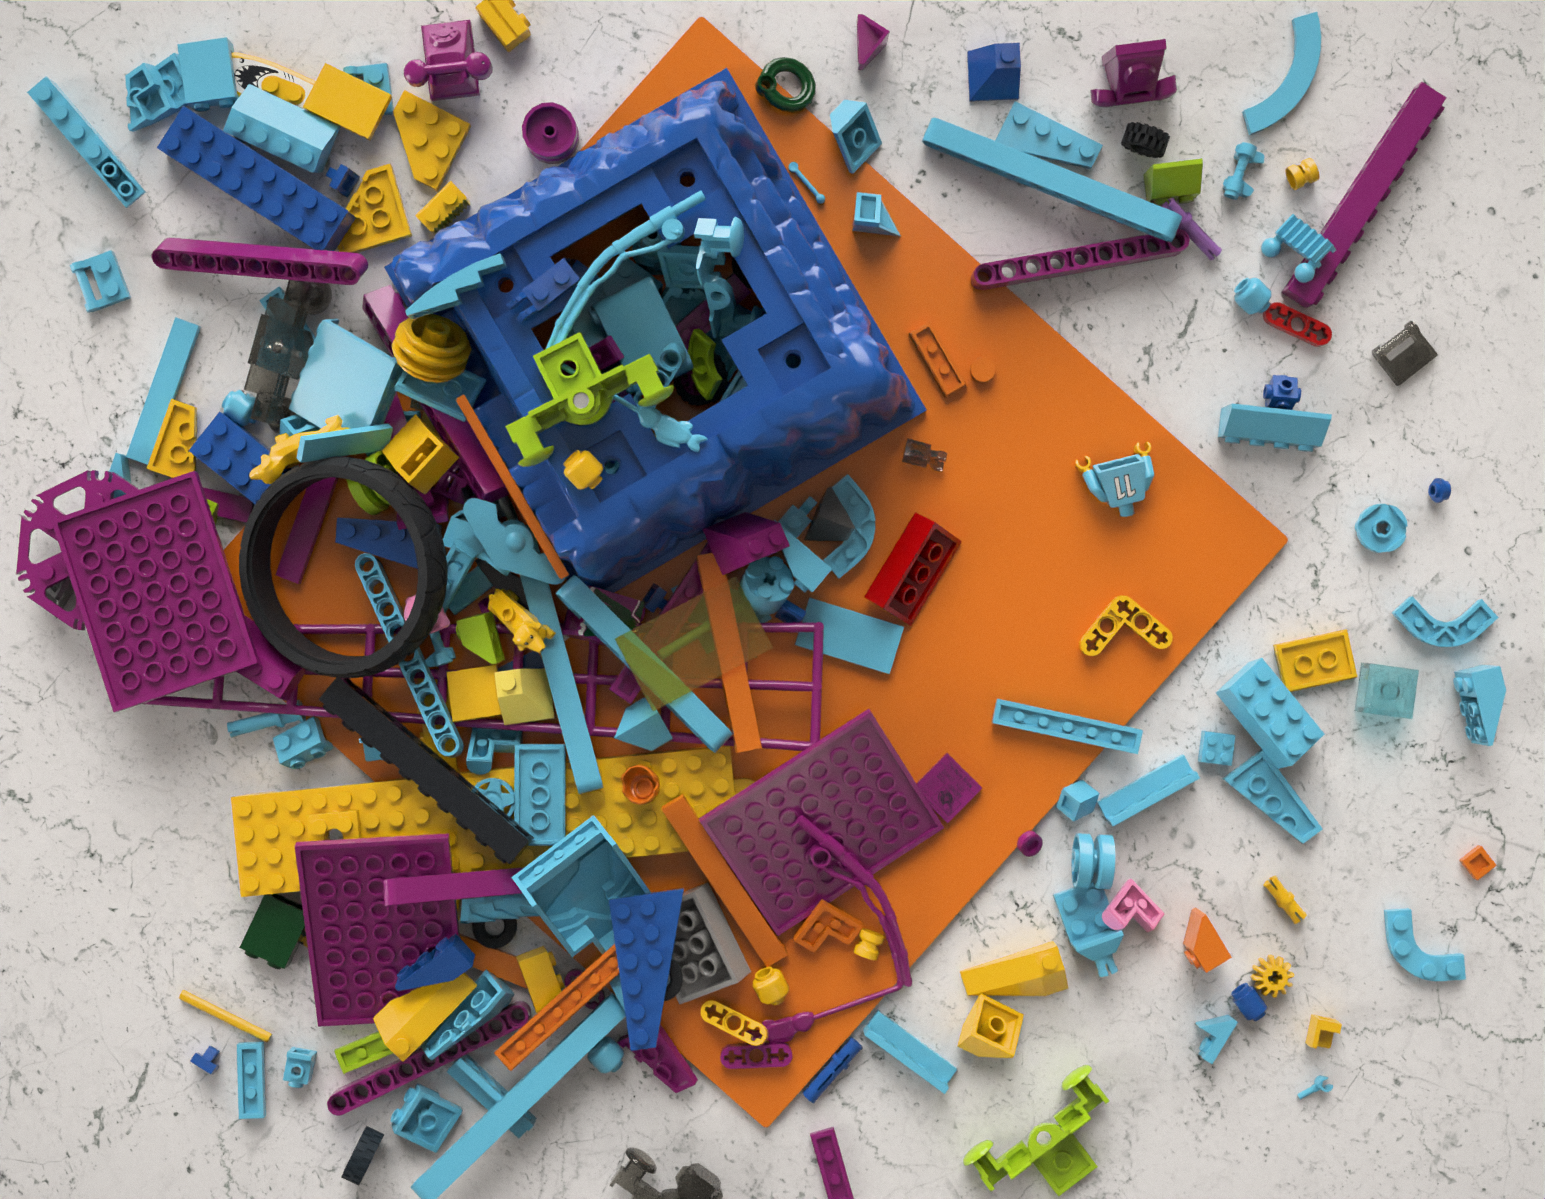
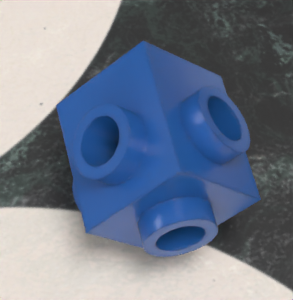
(1282, 392)

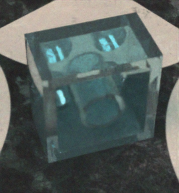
(1386, 690)

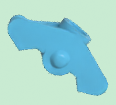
(507, 544)

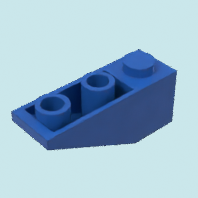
(441, 965)

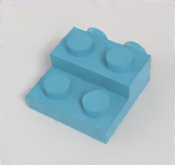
(425, 1117)

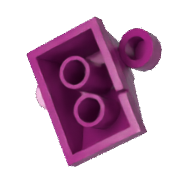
(450, 60)
(1134, 69)

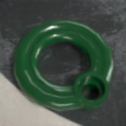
(779, 101)

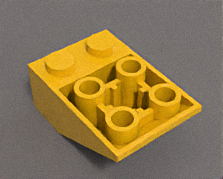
(419, 455)

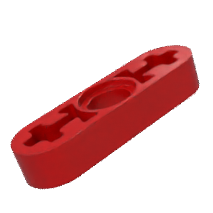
(1283, 310)

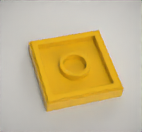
(473, 693)

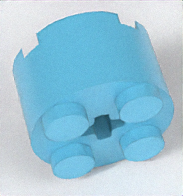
(767, 584)

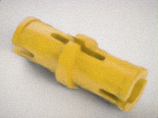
(1285, 899)

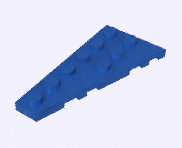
(644, 949)

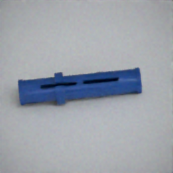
(832, 1070)

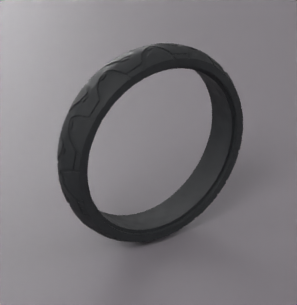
(258, 582)

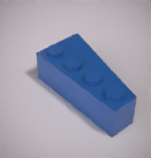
(378, 538)

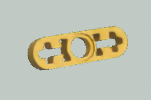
(737, 1033)

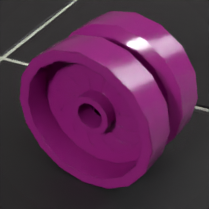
(536, 129)

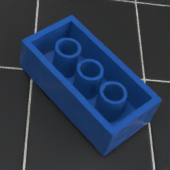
(232, 455)

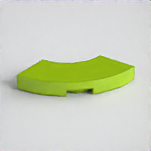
(704, 372)

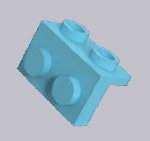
(301, 744)

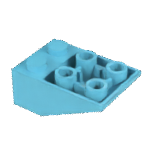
(1481, 702)

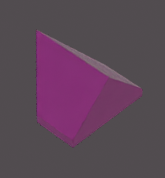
(870, 40)

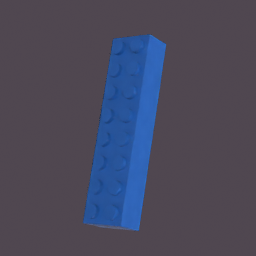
(256, 181)

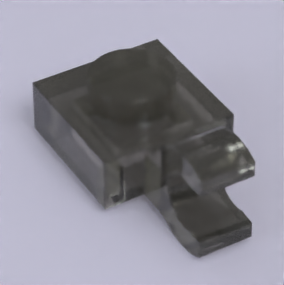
(920, 454)

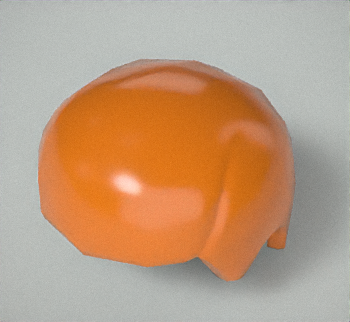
(640, 784)

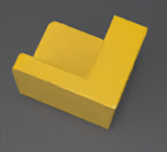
(1321, 1031)

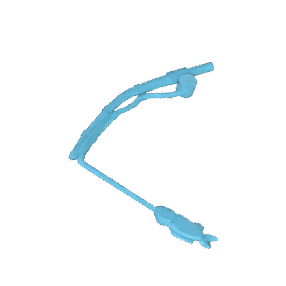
(666, 428)

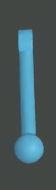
(793, 167)

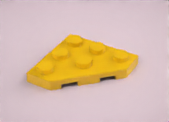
(429, 138)
(377, 213)

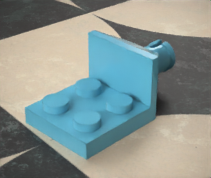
(1087, 933)

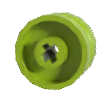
(367, 498)

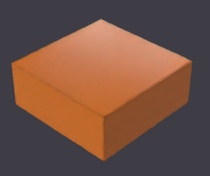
(1477, 862)

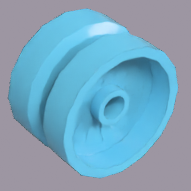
(1093, 861)

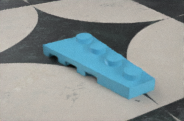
(1046, 138)

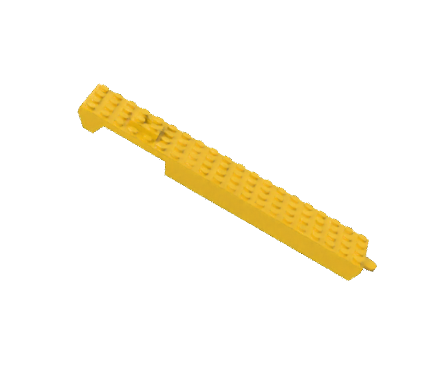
(274, 821)

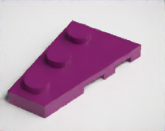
(665, 1061)

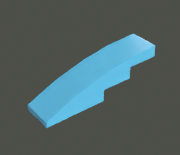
(447, 292)

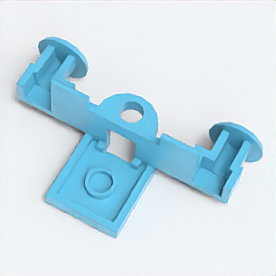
(695, 269)

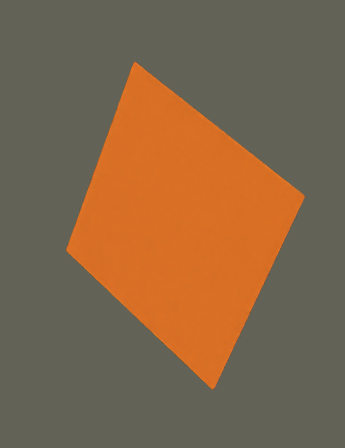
(998, 624)

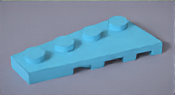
(1270, 792)

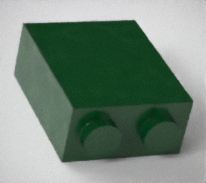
(275, 931)

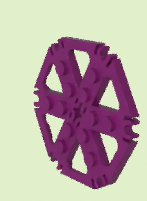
(53, 570)

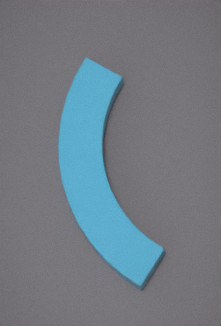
(1298, 79)

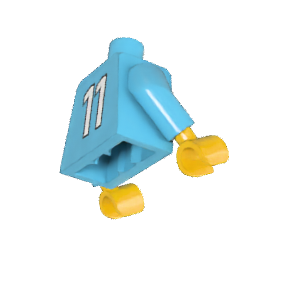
(1120, 480)

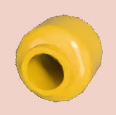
(583, 470)
(770, 986)

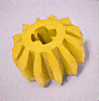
(1278, 982)

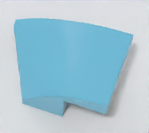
(154, 92)

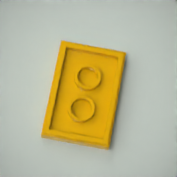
(347, 101)
(1315, 660)

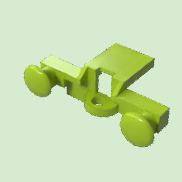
(1059, 1160)

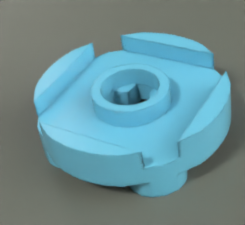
(1395, 529)

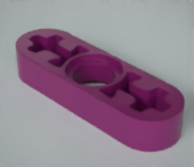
(738, 1064)

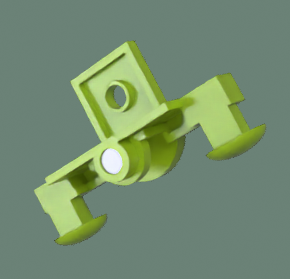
(581, 396)

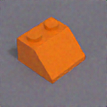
(1203, 943)

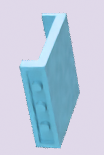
(345, 380)

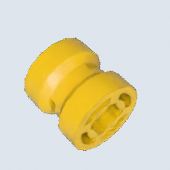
(1302, 173)
(868, 946)

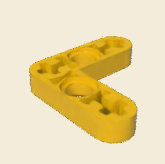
(1118, 620)

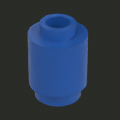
(1249, 1002)

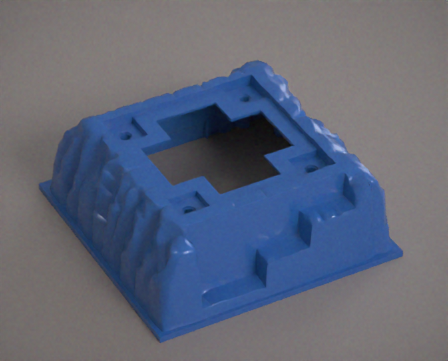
(759, 438)

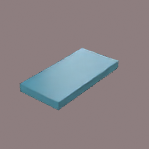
(852, 636)
(540, 791)

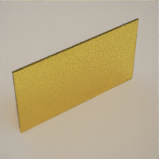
(693, 643)

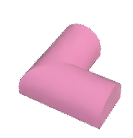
(1130, 903)

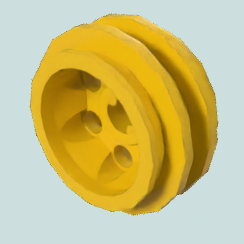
(431, 348)

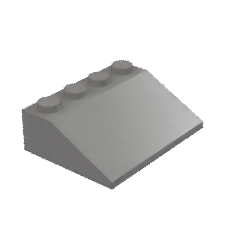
(705, 946)

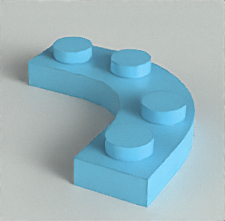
(863, 518)
(1440, 633)
(1408, 954)

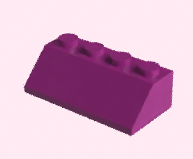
(274, 671)

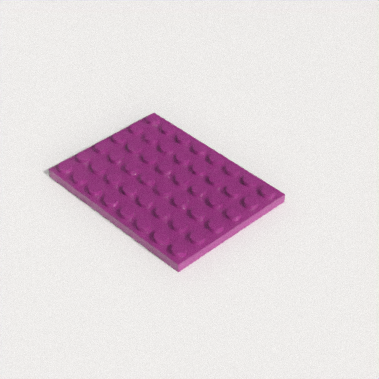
(155, 591)
(845, 787)
(350, 932)

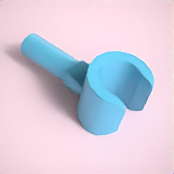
(1316, 1087)

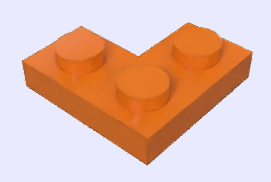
(827, 921)

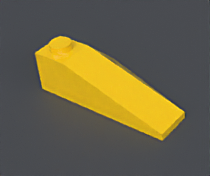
(1024, 973)
(414, 1016)

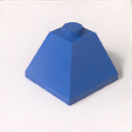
(994, 72)

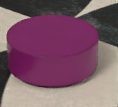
(1029, 843)

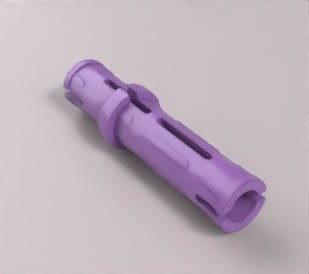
(1194, 231)

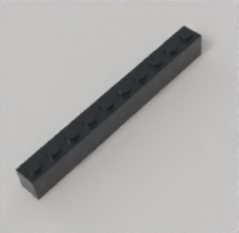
(426, 769)

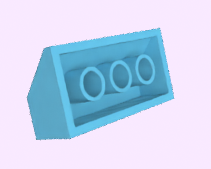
(282, 129)
(1273, 426)

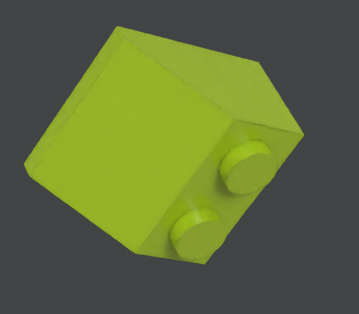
(1173, 180)

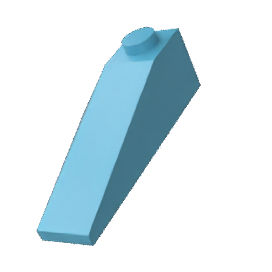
(473, 1012)

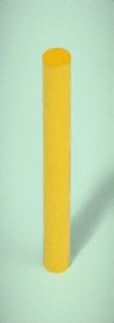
(225, 1016)

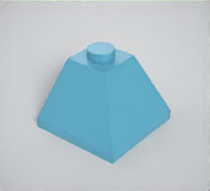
(854, 132)

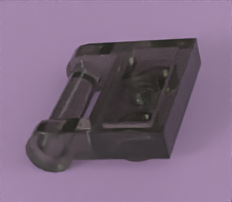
(1410, 359)

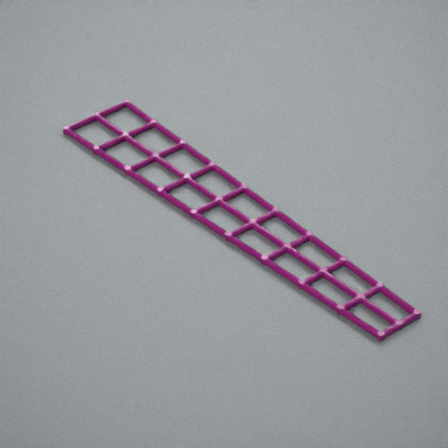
(590, 679)

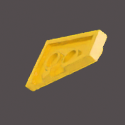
(174, 440)

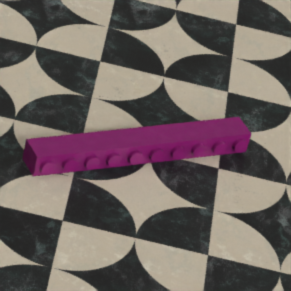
(1369, 188)
(385, 313)

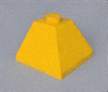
(991, 1029)

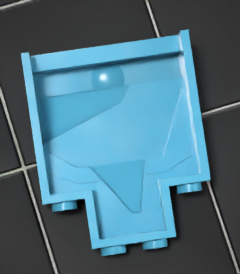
(574, 885)

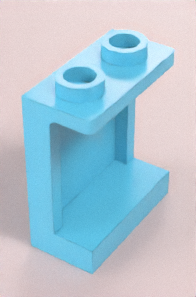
(208, 74)

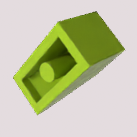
(481, 636)

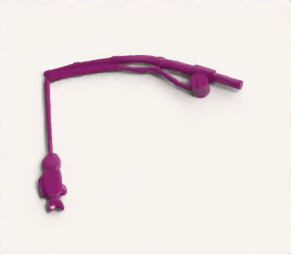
(820, 855)

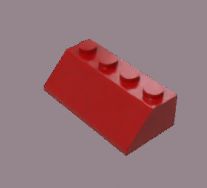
(913, 568)

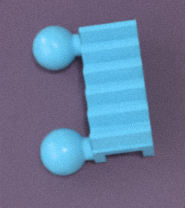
(1303, 241)

